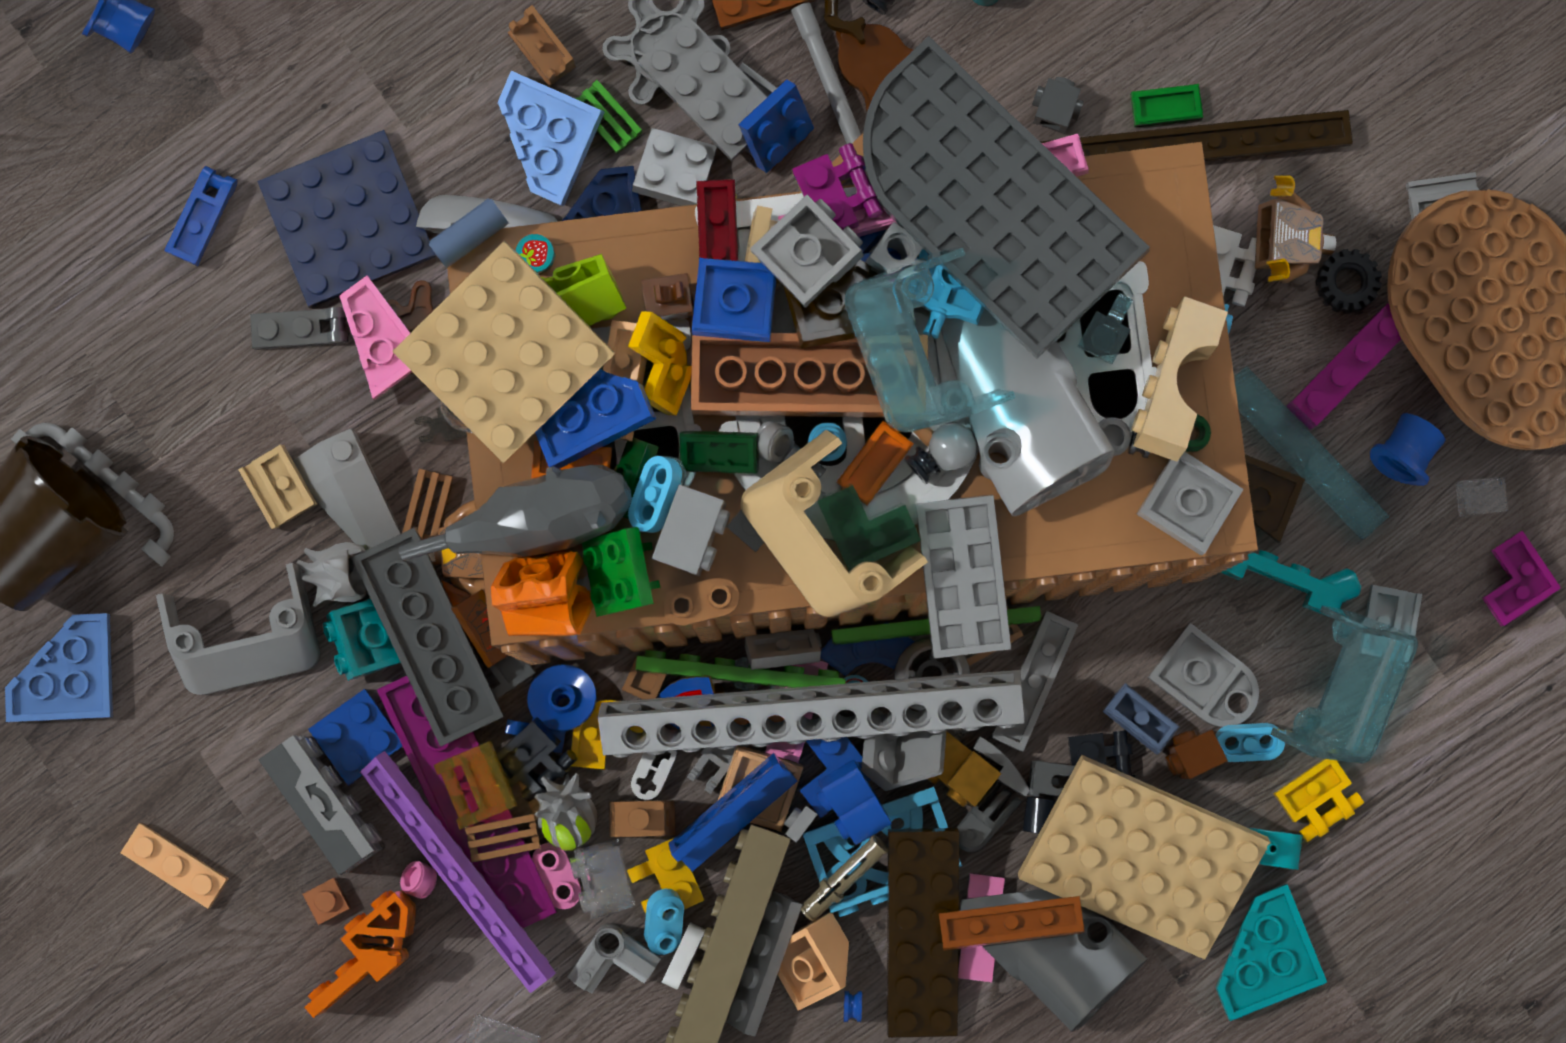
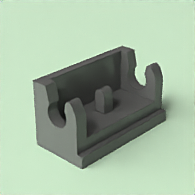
(1042, 780)

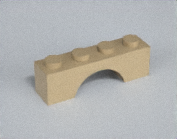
(1167, 420)

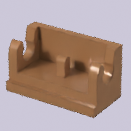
(541, 46)

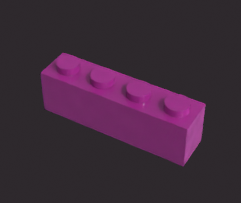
(1346, 369)

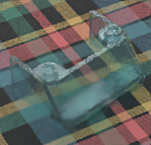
(894, 352)
(1358, 693)

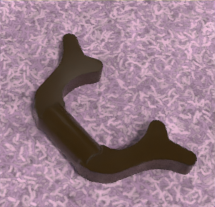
(852, 27)

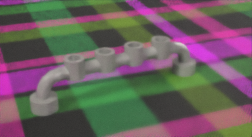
(122, 485)

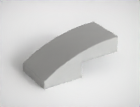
(1009, 774)

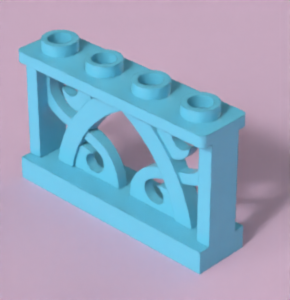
(908, 809)

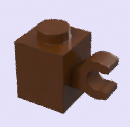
(670, 296)

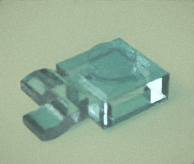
(1106, 333)

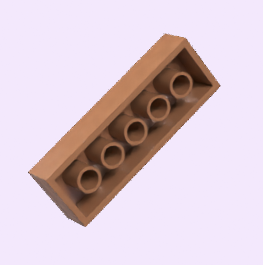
(782, 378)

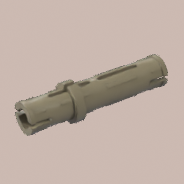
(815, 905)

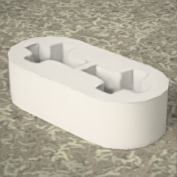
(659, 778)
(683, 956)

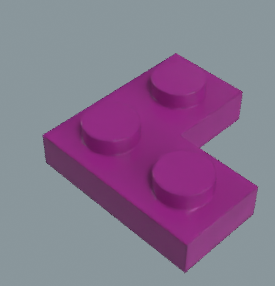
(1528, 582)

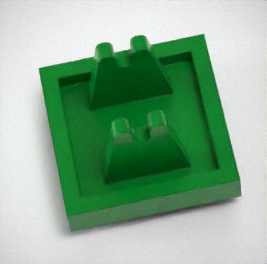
(618, 571)

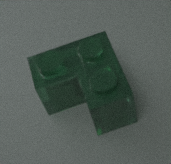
(862, 537)

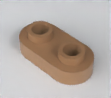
(700, 601)

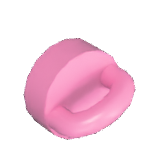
(418, 879)

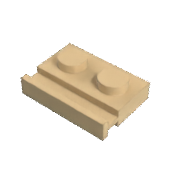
(277, 487)

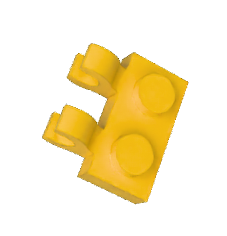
(669, 874)

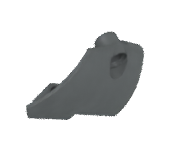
(1067, 971)

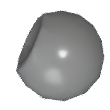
(952, 446)

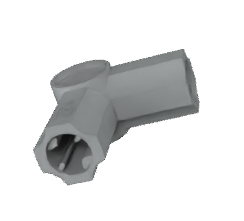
(597, 960)

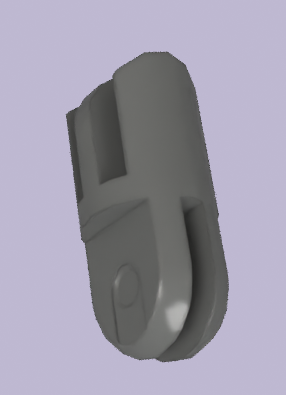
(978, 827)

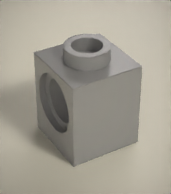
(899, 240)

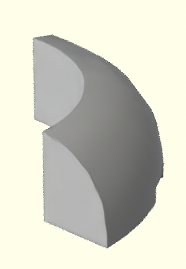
(447, 209)

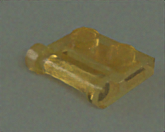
(485, 780)

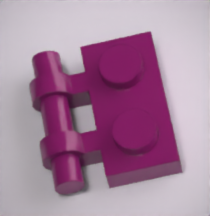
(823, 181)

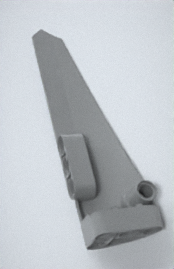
(1043, 432)

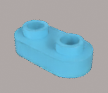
(654, 493)
(1248, 742)
(664, 925)

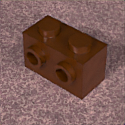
(1194, 753)

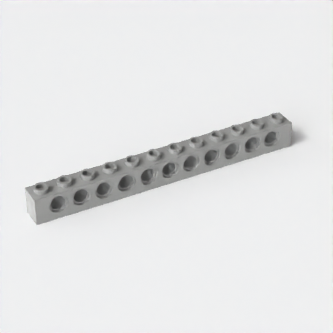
(824, 700)

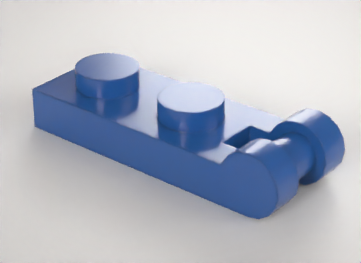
(200, 216)

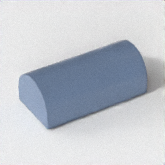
(468, 232)
(1140, 719)

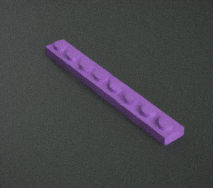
(457, 872)

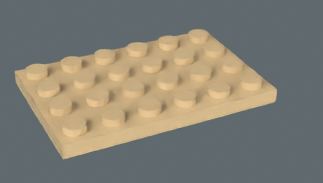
(1143, 857)

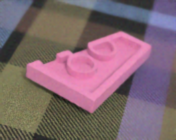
(376, 334)

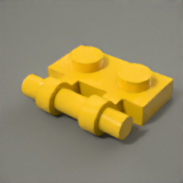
(1311, 790)

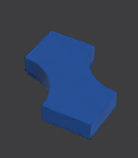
(849, 656)

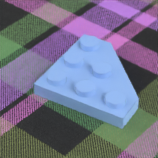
(548, 134)

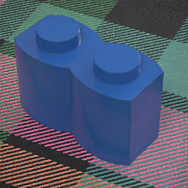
(853, 802)

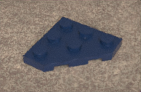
(607, 195)

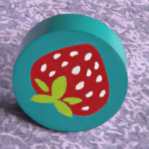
(536, 252)

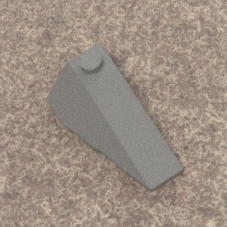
(348, 489)

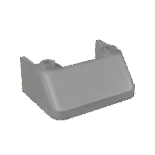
(283, 652)

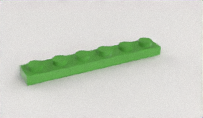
(725, 670)

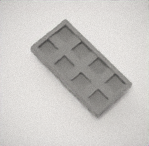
(703, 84)
(963, 576)

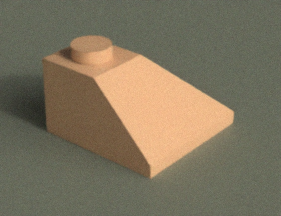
(815, 961)

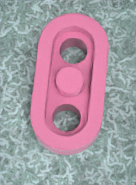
(557, 875)

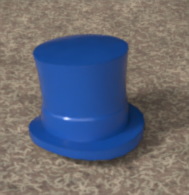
(121, 22)
(1408, 450)

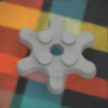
(649, 29)

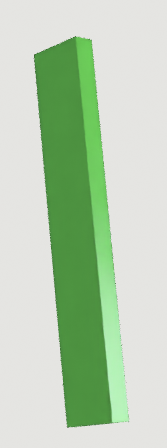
(916, 627)

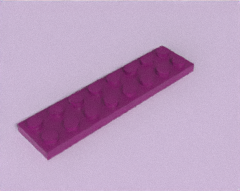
(509, 876)

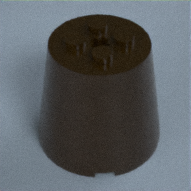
(49, 522)

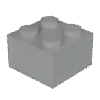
(691, 530)

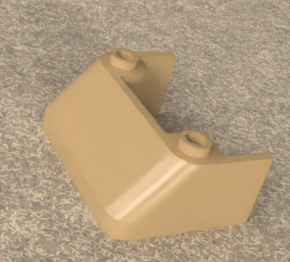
(777, 514)

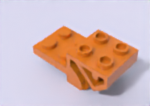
(391, 917)

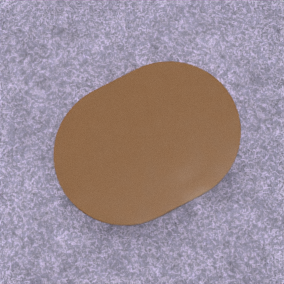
(1485, 313)

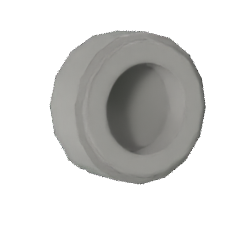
(774, 441)

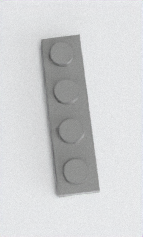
(1038, 675)
(764, 963)

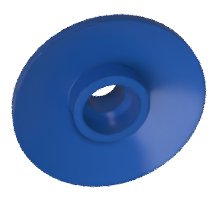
(560, 683)

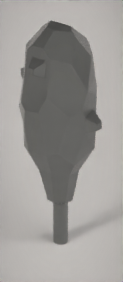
(537, 515)

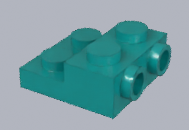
(360, 640)

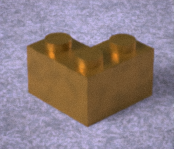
(965, 773)

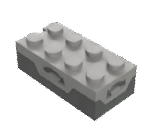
(321, 804)

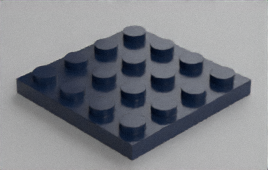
(346, 218)

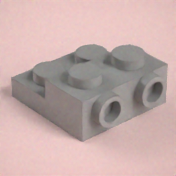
(808, 249)

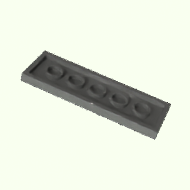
(428, 639)

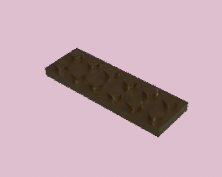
(919, 972)

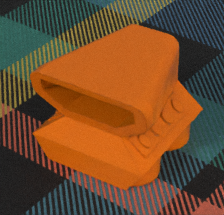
(542, 595)

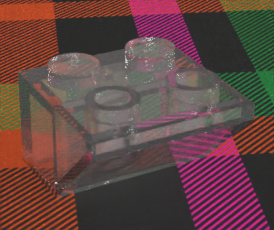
(603, 879)

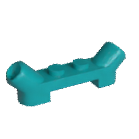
(1327, 591)

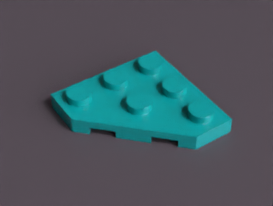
(1269, 957)

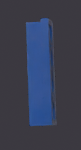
(732, 812)

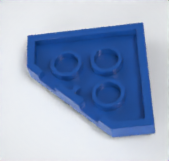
(594, 417)

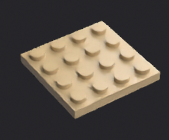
(503, 351)

